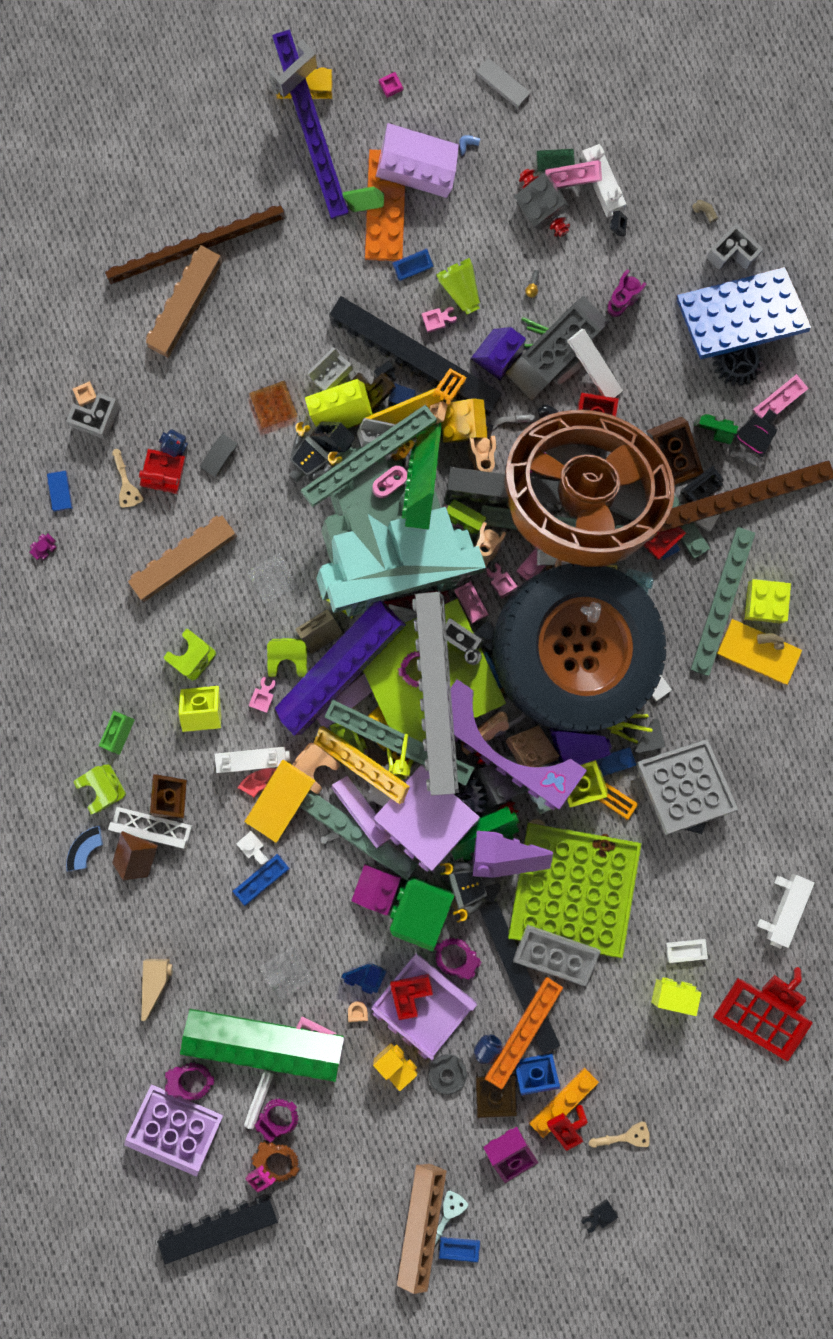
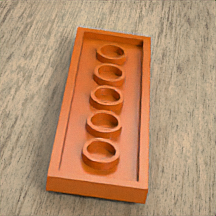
(386, 223)

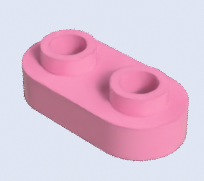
(388, 482)

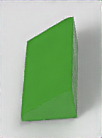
(364, 199)
(116, 732)

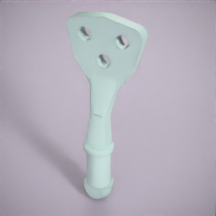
(448, 1212)

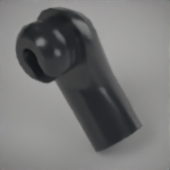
(546, 410)

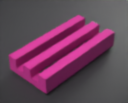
(262, 1176)

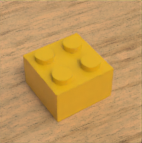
(464, 421)

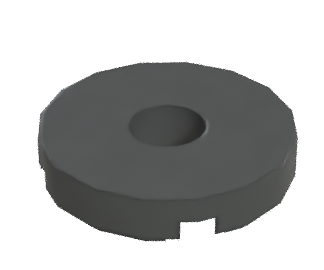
(447, 1062)

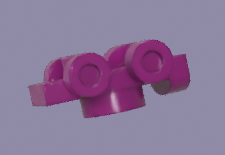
(45, 543)

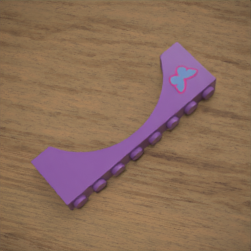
(549, 783)

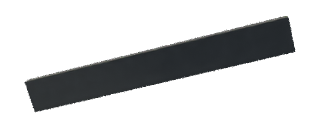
(517, 973)

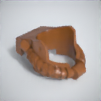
(266, 1150)

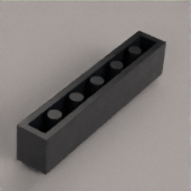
(218, 1229)

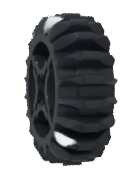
(744, 364)

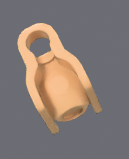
(482, 453)
(489, 543)
(310, 759)

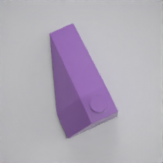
(502, 857)

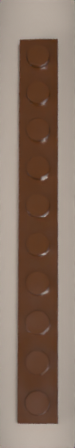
(187, 247)
(748, 495)

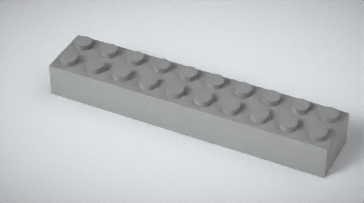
(436, 693)

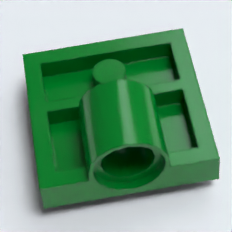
(723, 429)

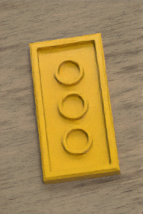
(402, 410)
(742, 647)
(279, 801)

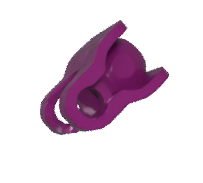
(626, 294)

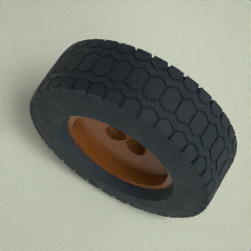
(619, 671)

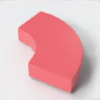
(256, 781)

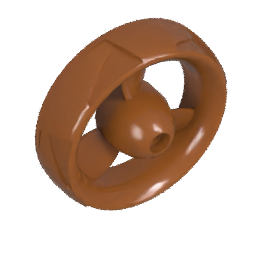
(588, 487)

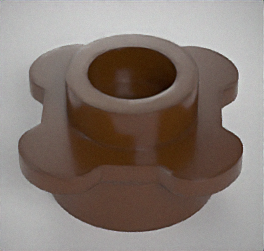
(598, 844)

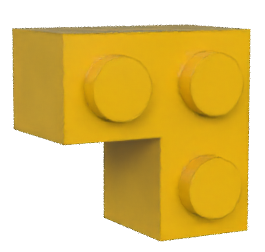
(395, 1067)

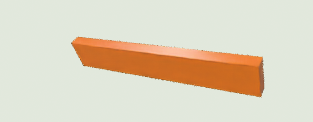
(524, 1033)

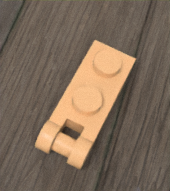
(497, 723)

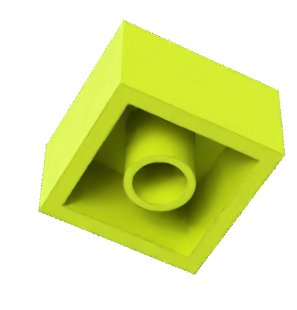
(767, 601)
(676, 997)

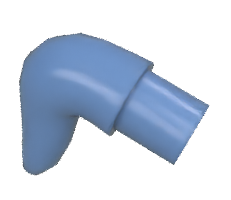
(467, 140)

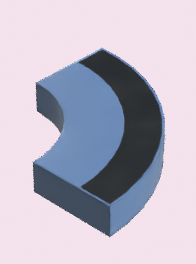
(82, 847)

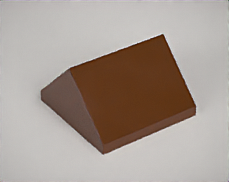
(168, 797)
(133, 857)

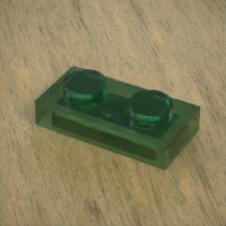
(554, 159)

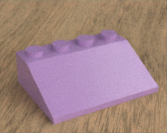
(417, 160)
(173, 1130)

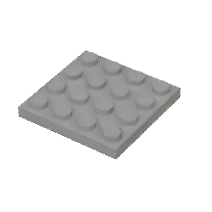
(686, 787)

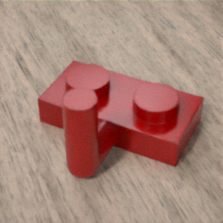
(786, 992)
(566, 1131)

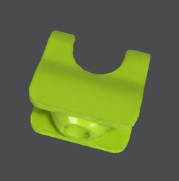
(288, 649)
(195, 659)
(105, 784)

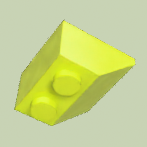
(200, 708)
(590, 787)

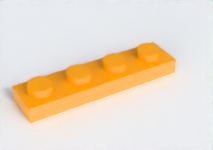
(564, 1100)

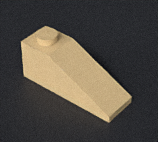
(155, 977)

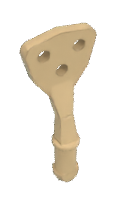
(126, 485)
(626, 1137)

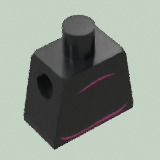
(758, 432)

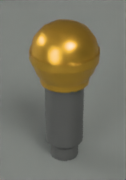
(532, 290)

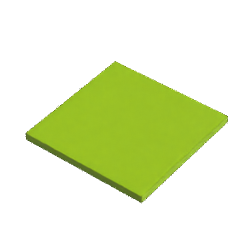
(402, 702)
(581, 892)

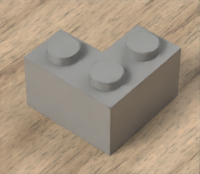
(735, 245)
(98, 419)

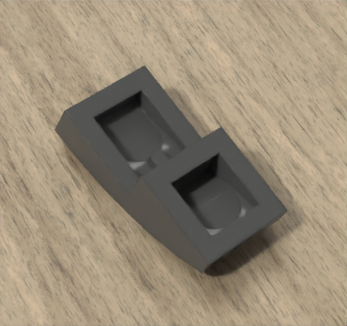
(218, 455)

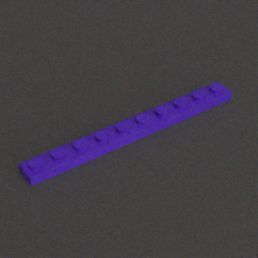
(312, 130)

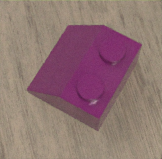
(376, 889)
(510, 1154)

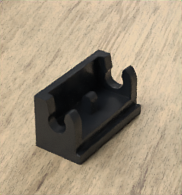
(703, 485)

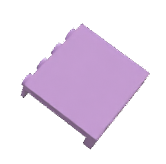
(426, 822)
(437, 1013)

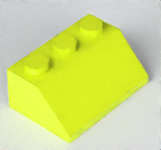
(342, 404)

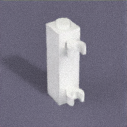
(607, 189)
(251, 759)
(789, 910)

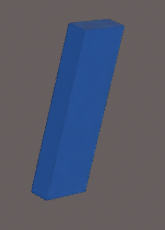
(261, 879)

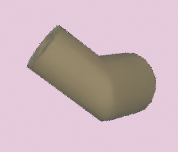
(703, 206)
(771, 638)

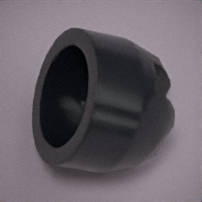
(629, 731)

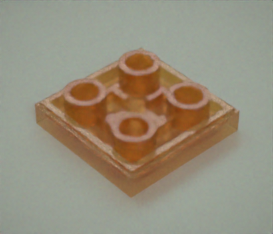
(273, 404)

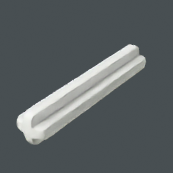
(258, 1099)

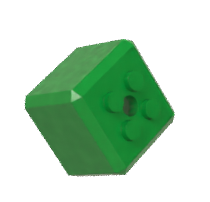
(420, 912)

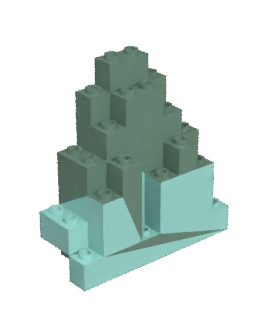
(382, 558)

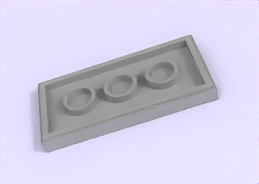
(556, 955)

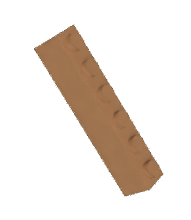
(183, 301)
(182, 558)
(421, 1228)

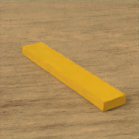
(361, 765)

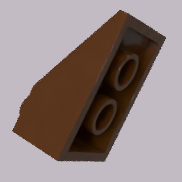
(678, 447)

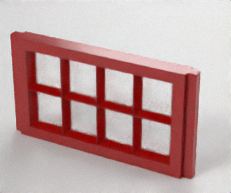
(762, 1019)

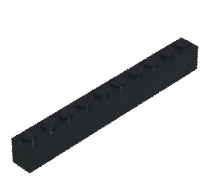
(409, 352)

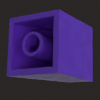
(499, 351)
(580, 745)

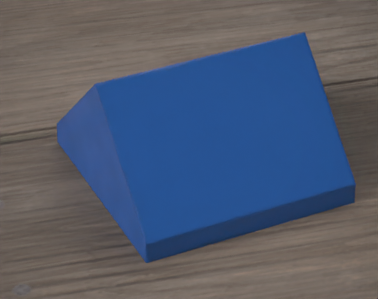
(537, 1074)

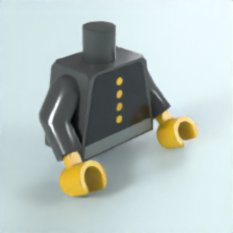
(310, 456)
(467, 889)

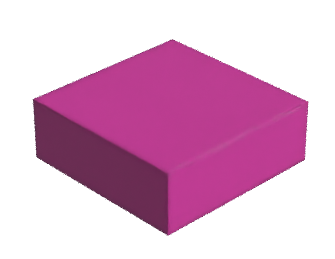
(391, 84)

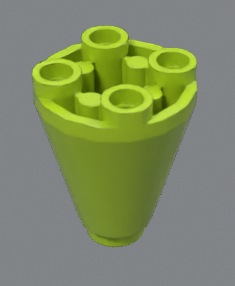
(461, 285)

